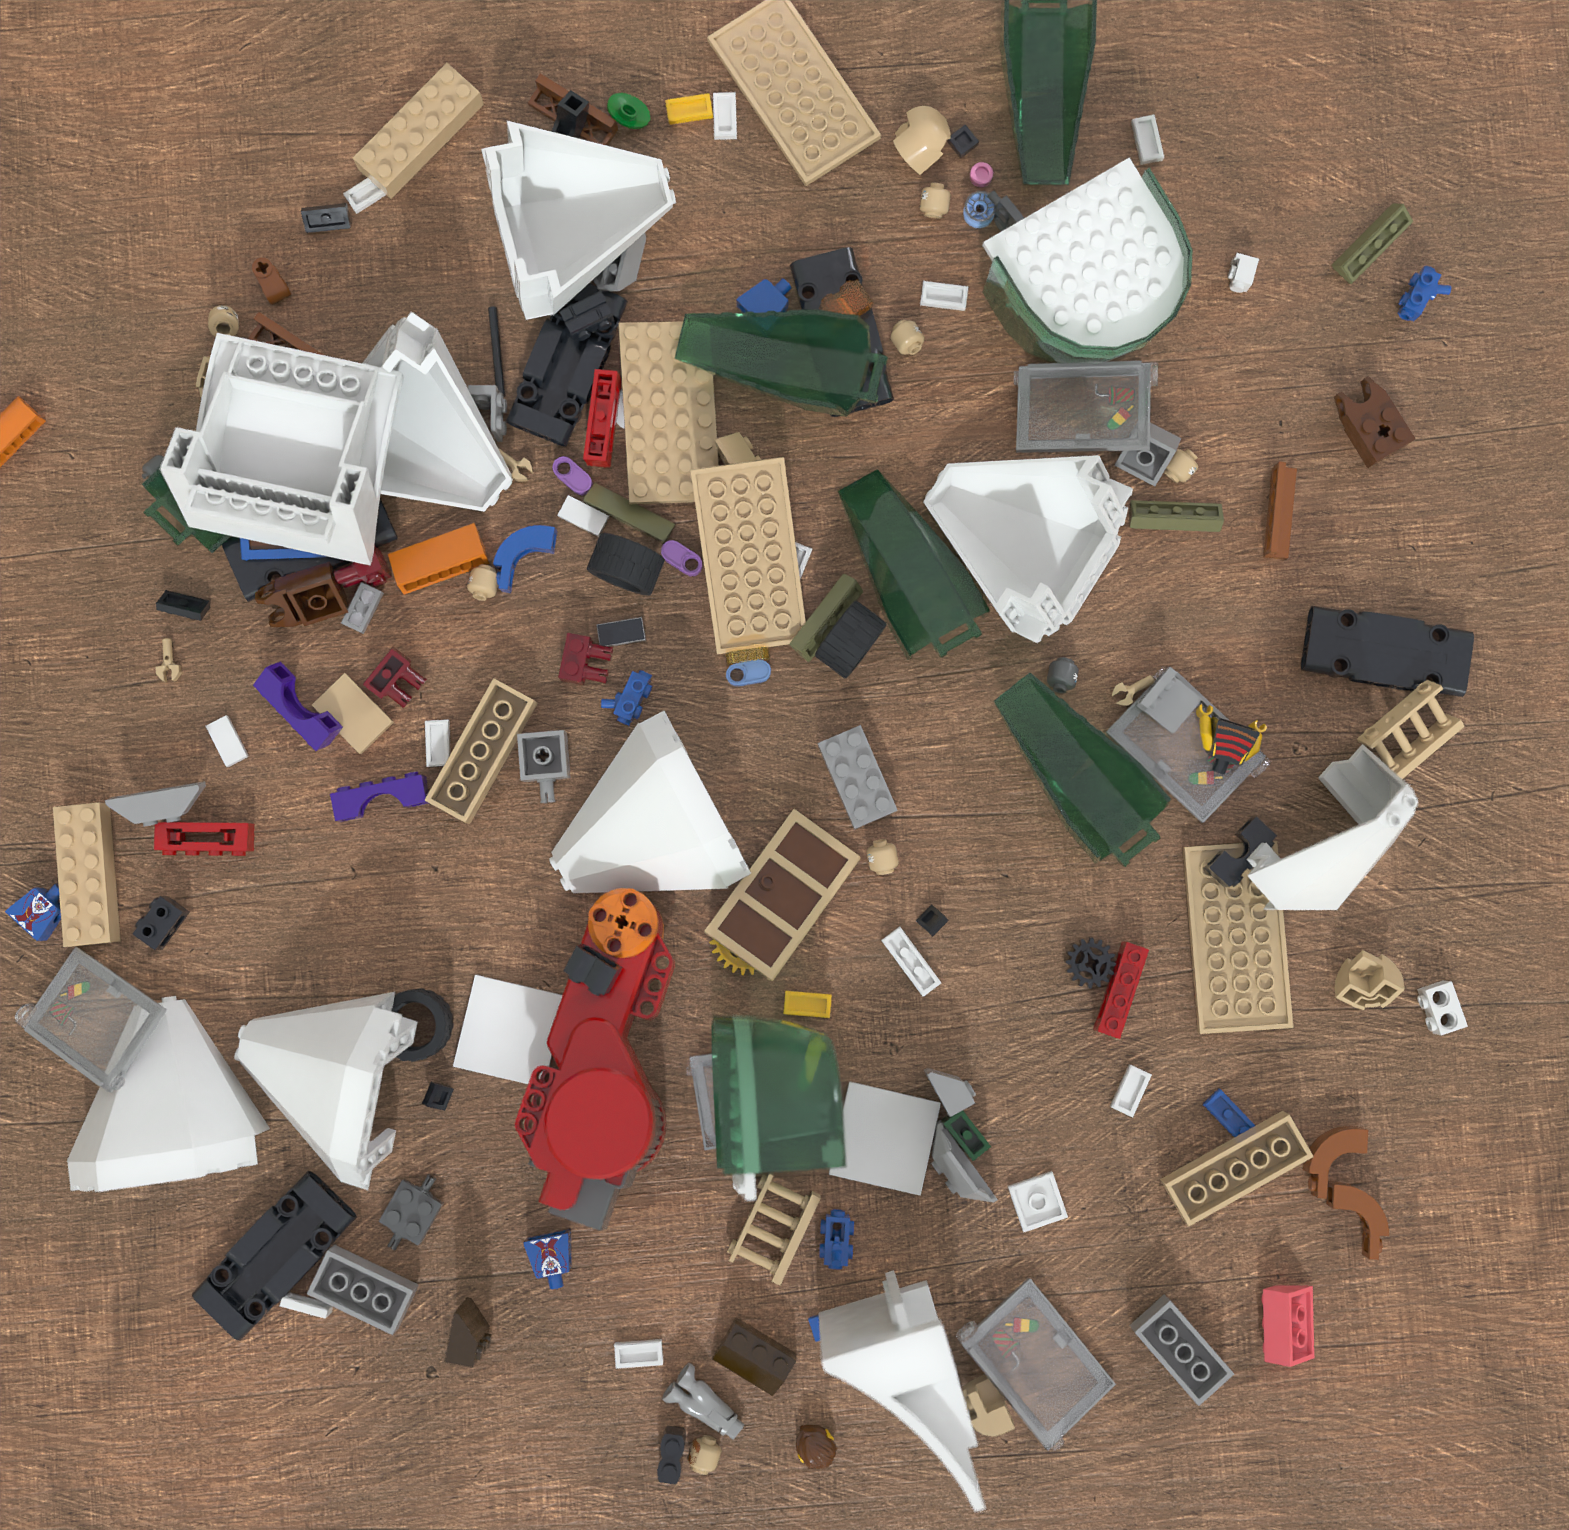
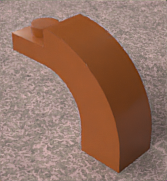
(1326, 1149)
(1373, 1218)

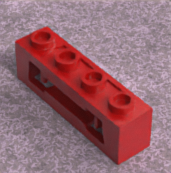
(602, 418)
(165, 838)
(1121, 989)

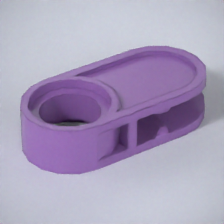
(575, 479)
(677, 555)

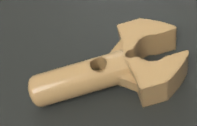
(512, 463)
(168, 662)
(1134, 688)

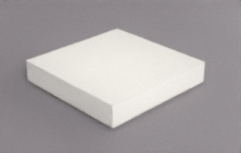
(1037, 1201)

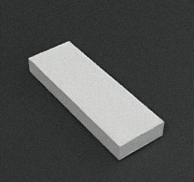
(911, 961)

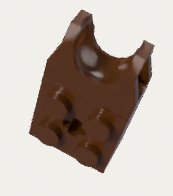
(1373, 416)
(304, 597)

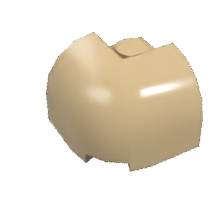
(922, 137)
(1368, 981)
(986, 1407)

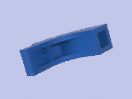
(518, 544)

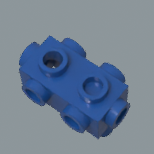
(1423, 287)
(628, 703)
(836, 1247)

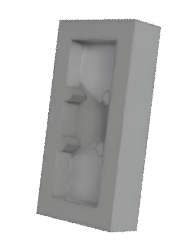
(362, 608)

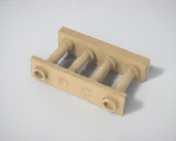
(1428, 740)
(796, 1224)

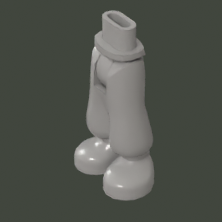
(702, 1403)

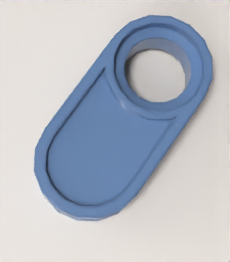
(754, 672)

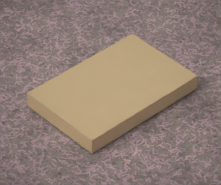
(357, 713)

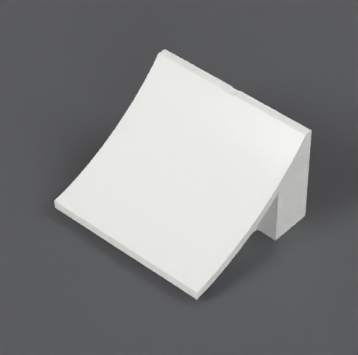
(286, 449)
(901, 1358)

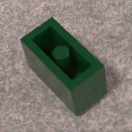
(966, 1134)

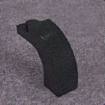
(571, 115)

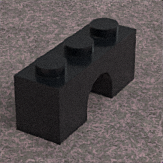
(1229, 870)

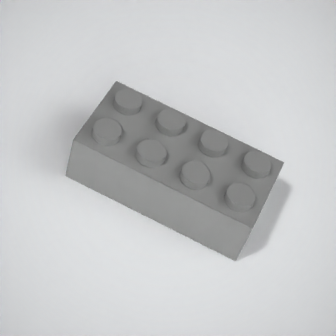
(857, 777)
(362, 1289)
(1181, 1350)

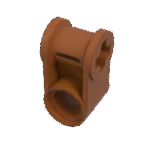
(271, 283)

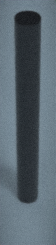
(496, 349)

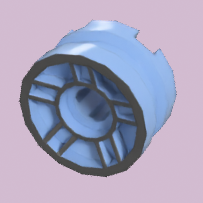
(974, 218)

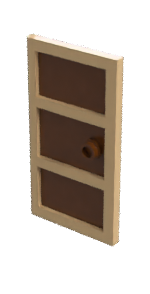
(782, 895)

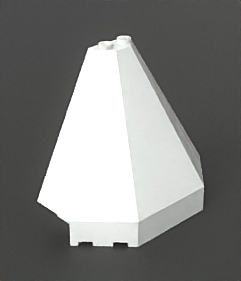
(568, 210)
(437, 437)
(1032, 533)
(648, 824)
(1331, 869)
(327, 1075)
(171, 1117)

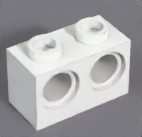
(1447, 1004)

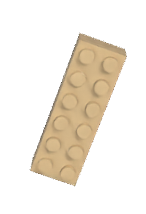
(418, 130)
(481, 751)
(86, 874)
(1236, 1168)

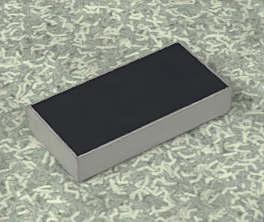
(621, 632)

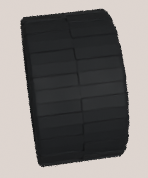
(625, 564)
(850, 639)
(442, 1016)

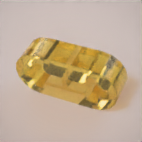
(747, 655)

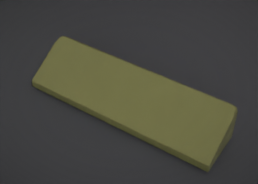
(1373, 242)
(629, 514)
(1176, 516)
(826, 616)

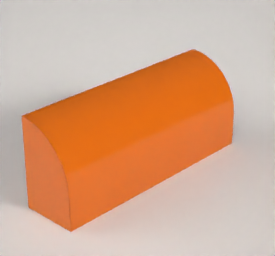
(17, 425)
(438, 559)

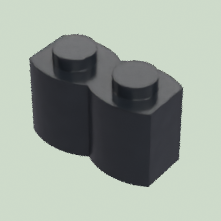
(592, 969)
(671, 1455)

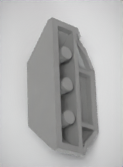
(623, 269)
(157, 804)
(957, 1167)

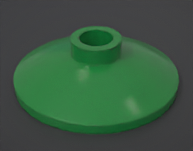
(628, 110)

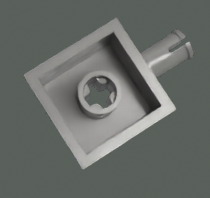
(535, 769)

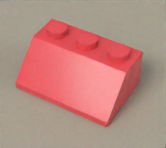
(1288, 1324)

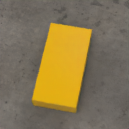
(689, 109)
(807, 1004)

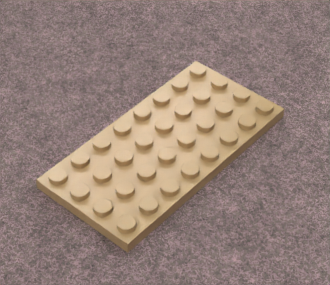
(794, 88)
(665, 414)
(749, 554)
(1235, 950)

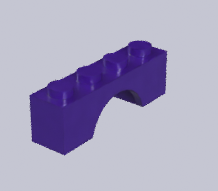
(278, 688)
(351, 803)

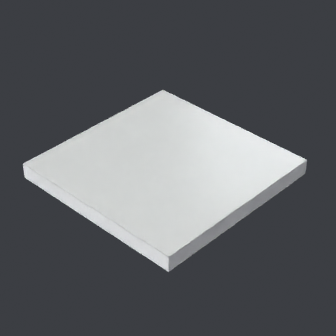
(506, 1029)
(887, 1137)

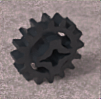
(1084, 949)

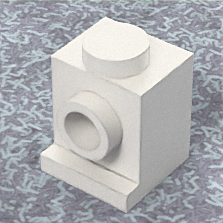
(1242, 272)

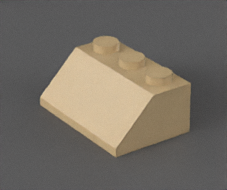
(735, 449)

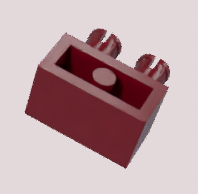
(357, 572)
(575, 660)
(384, 676)

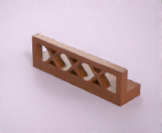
(555, 92)
(281, 333)
(1280, 511)

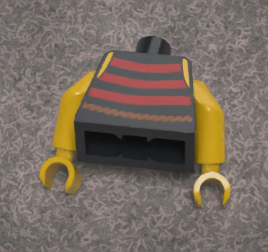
(1228, 740)

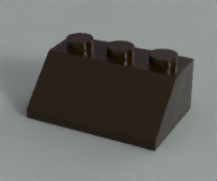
(468, 1335)
(755, 1357)

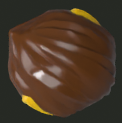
(815, 1446)

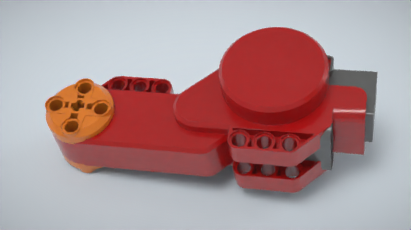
(598, 1108)

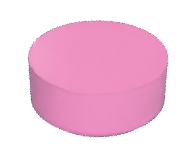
(981, 174)

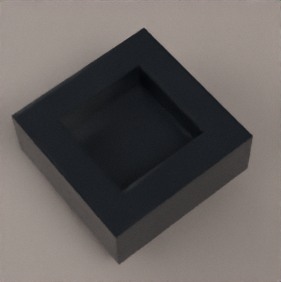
(963, 141)
(932, 920)
(437, 1096)

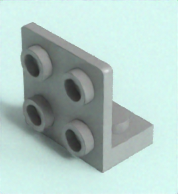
(489, 398)
(1169, 701)

